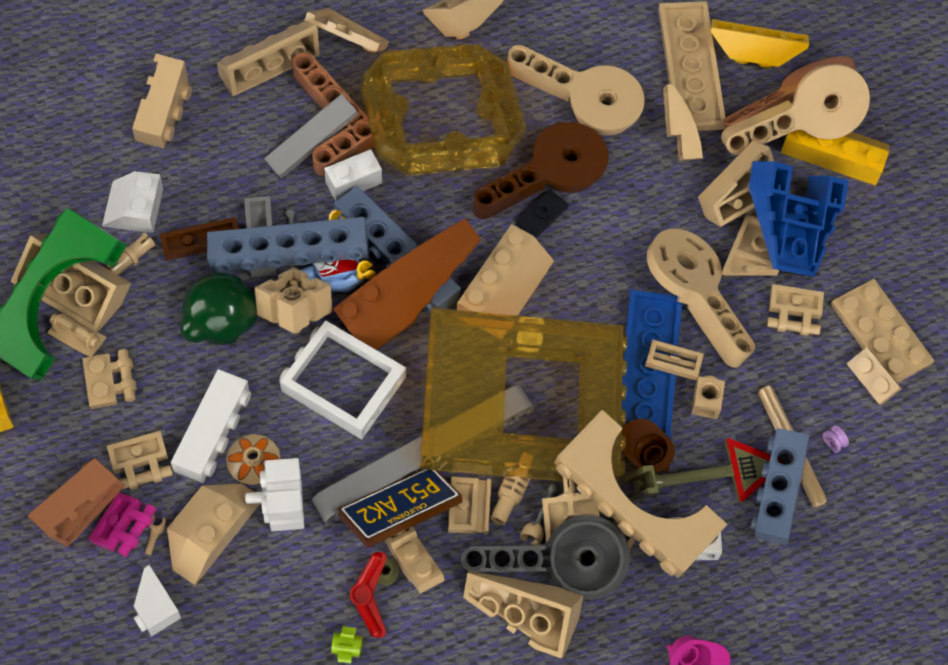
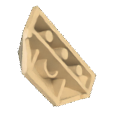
(207, 528)

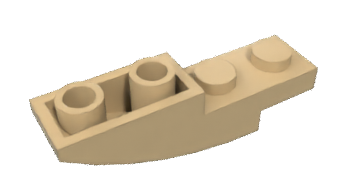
(414, 560)

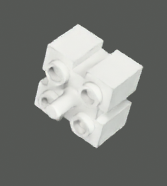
(281, 495)

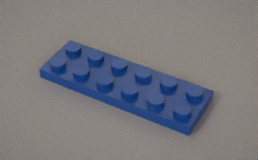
(650, 390)

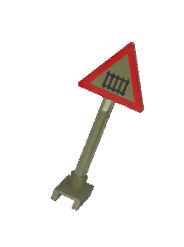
(744, 468)

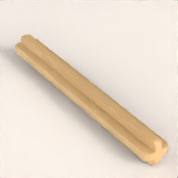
(781, 421)

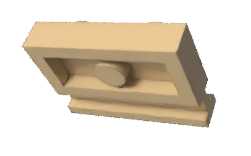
(474, 511)

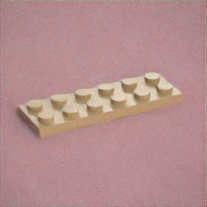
(693, 61)

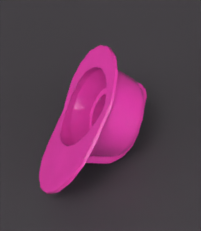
(694, 651)

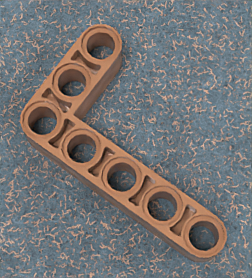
(322, 94)

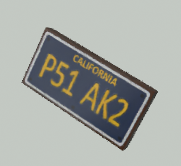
(399, 506)

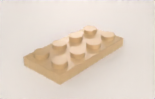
(882, 328)

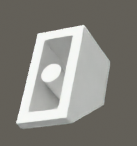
(153, 604)

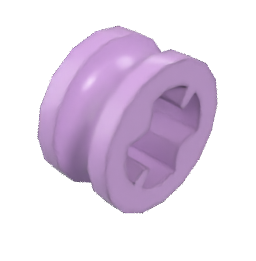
(836, 439)

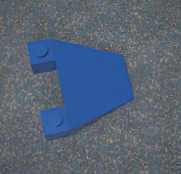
(792, 224)

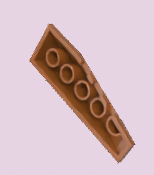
(402, 290)

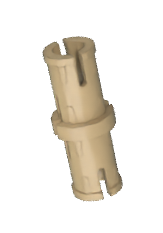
(132, 254)

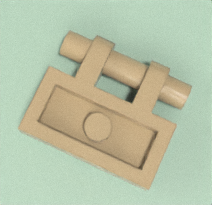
(795, 302)
(100, 379)
(137, 453)

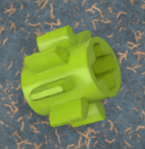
(346, 644)

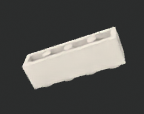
(210, 426)

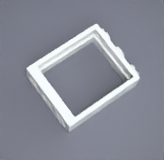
(375, 406)

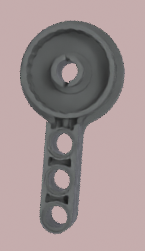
(561, 557)

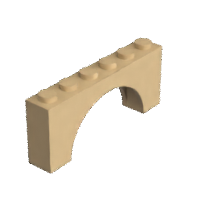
(671, 541)

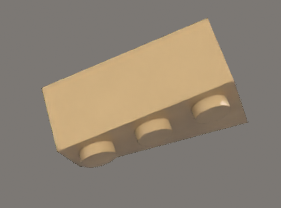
(730, 193)

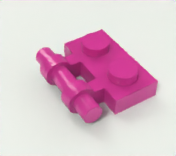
(117, 520)

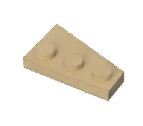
(347, 29)

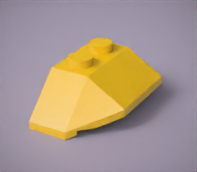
(758, 44)

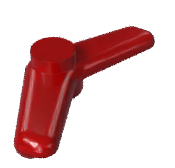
(363, 597)

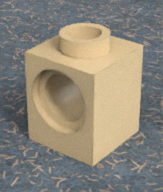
(708, 407)

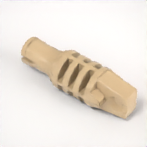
(509, 495)

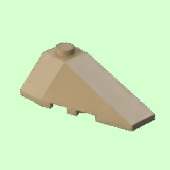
(460, 17)
(536, 609)

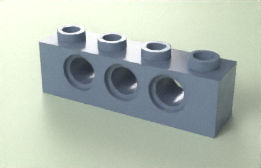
(782, 444)

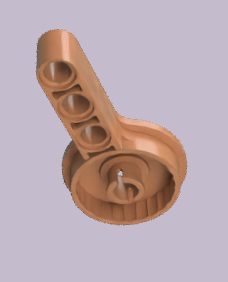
(783, 94)

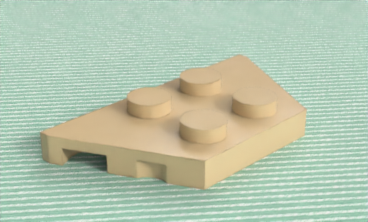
(749, 251)

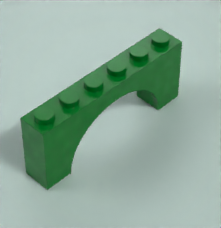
(70, 243)

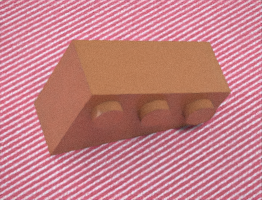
(77, 502)

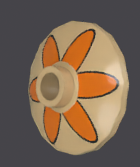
(245, 469)

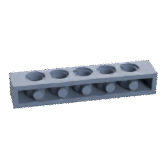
(358, 204)
(275, 239)

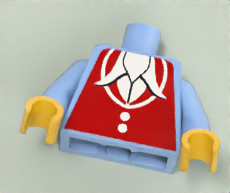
(340, 274)

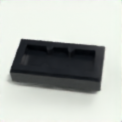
(542, 213)

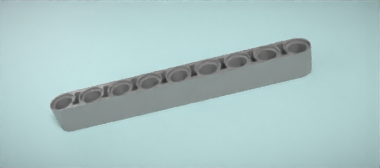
(398, 464)

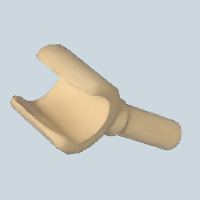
(155, 531)

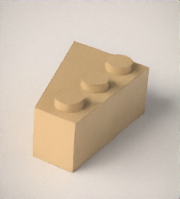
(163, 103)

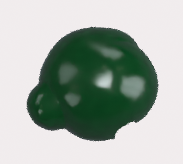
(218, 309)

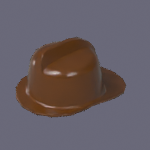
(648, 445)

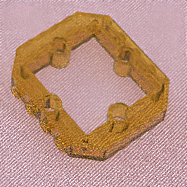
(496, 103)

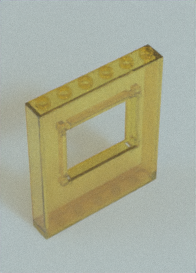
(468, 390)

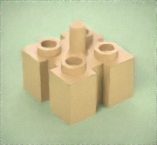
(293, 300)

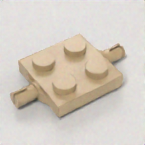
(565, 507)

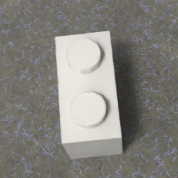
(358, 171)

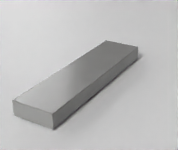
(311, 136)

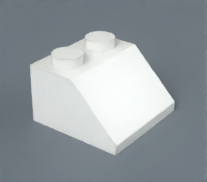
(134, 202)

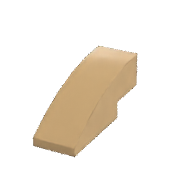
(681, 125)

